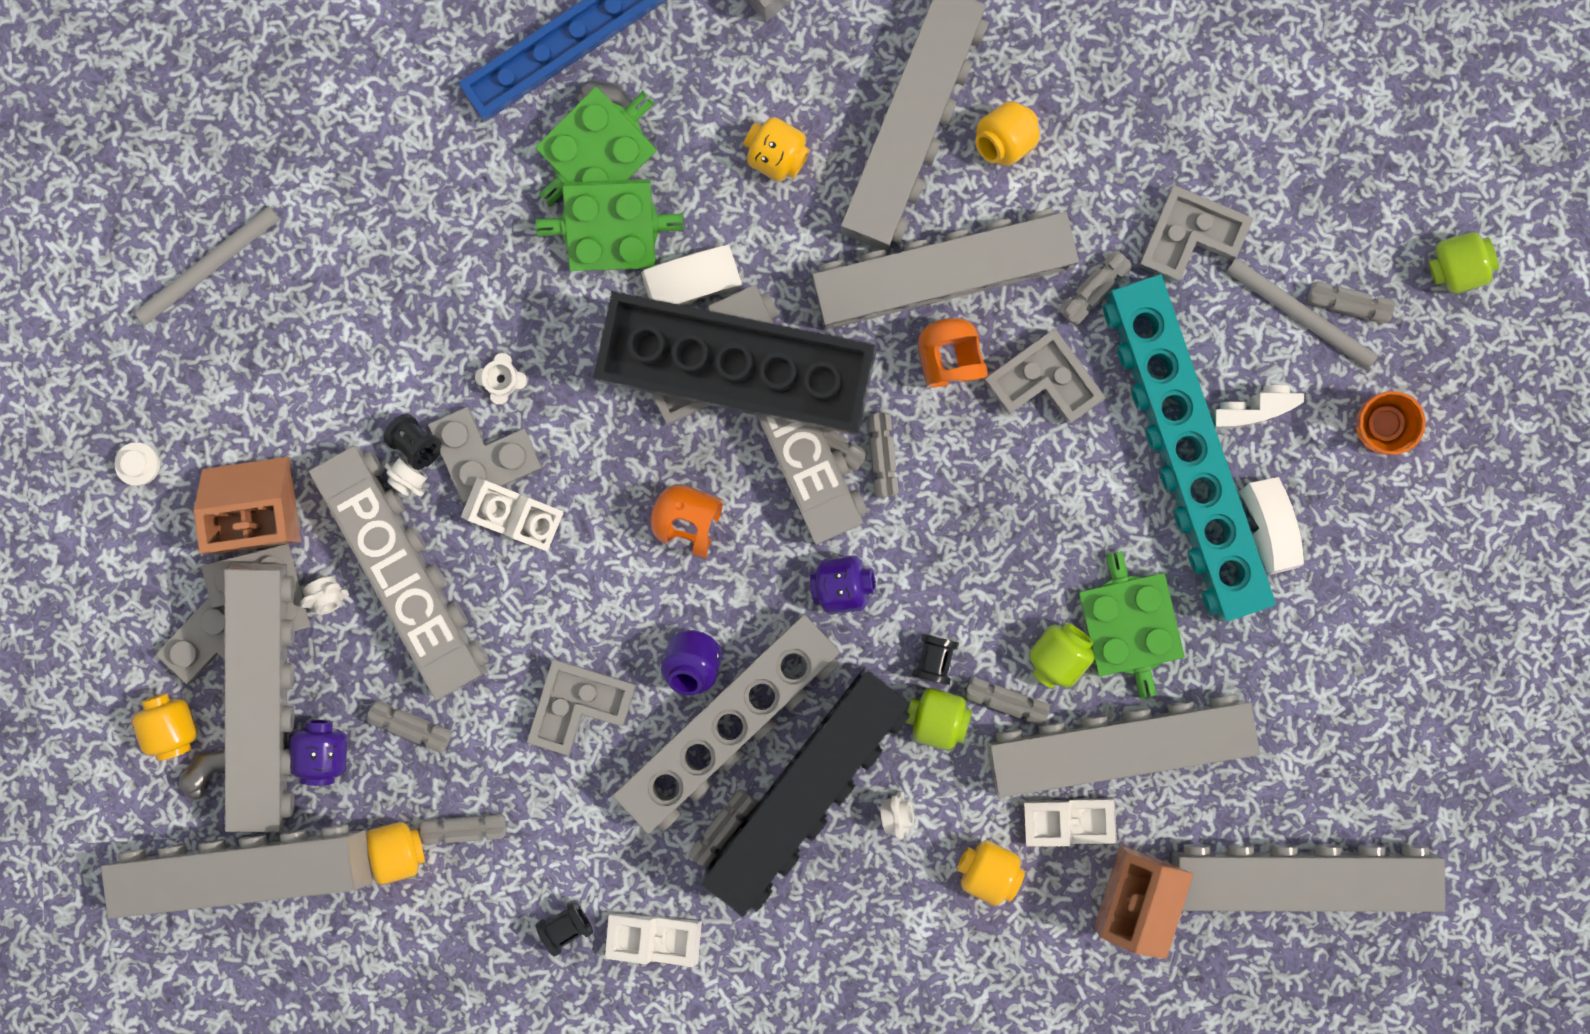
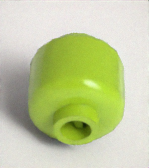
(1464, 262)
(1061, 655)
(939, 719)

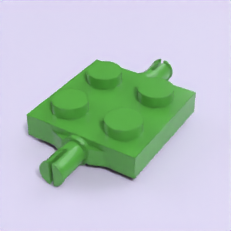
(597, 142)
(609, 224)
(1131, 624)

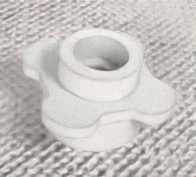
(500, 366)
(405, 478)
(323, 596)
(897, 815)

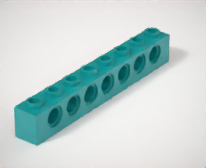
(1251, 588)

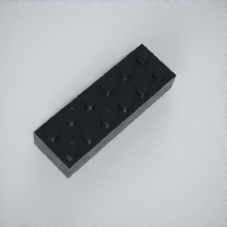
(735, 363)
(803, 793)

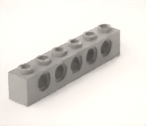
(640, 794)

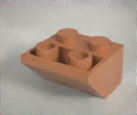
(246, 507)
(1142, 903)

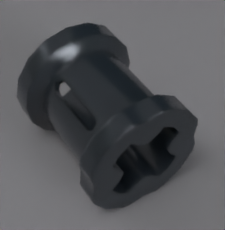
(412, 451)
(935, 659)
(564, 928)

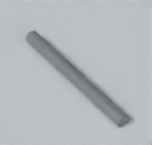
(207, 265)
(1301, 313)

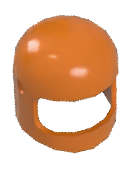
(967, 348)
(1391, 415)
(688, 505)

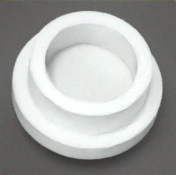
(137, 464)

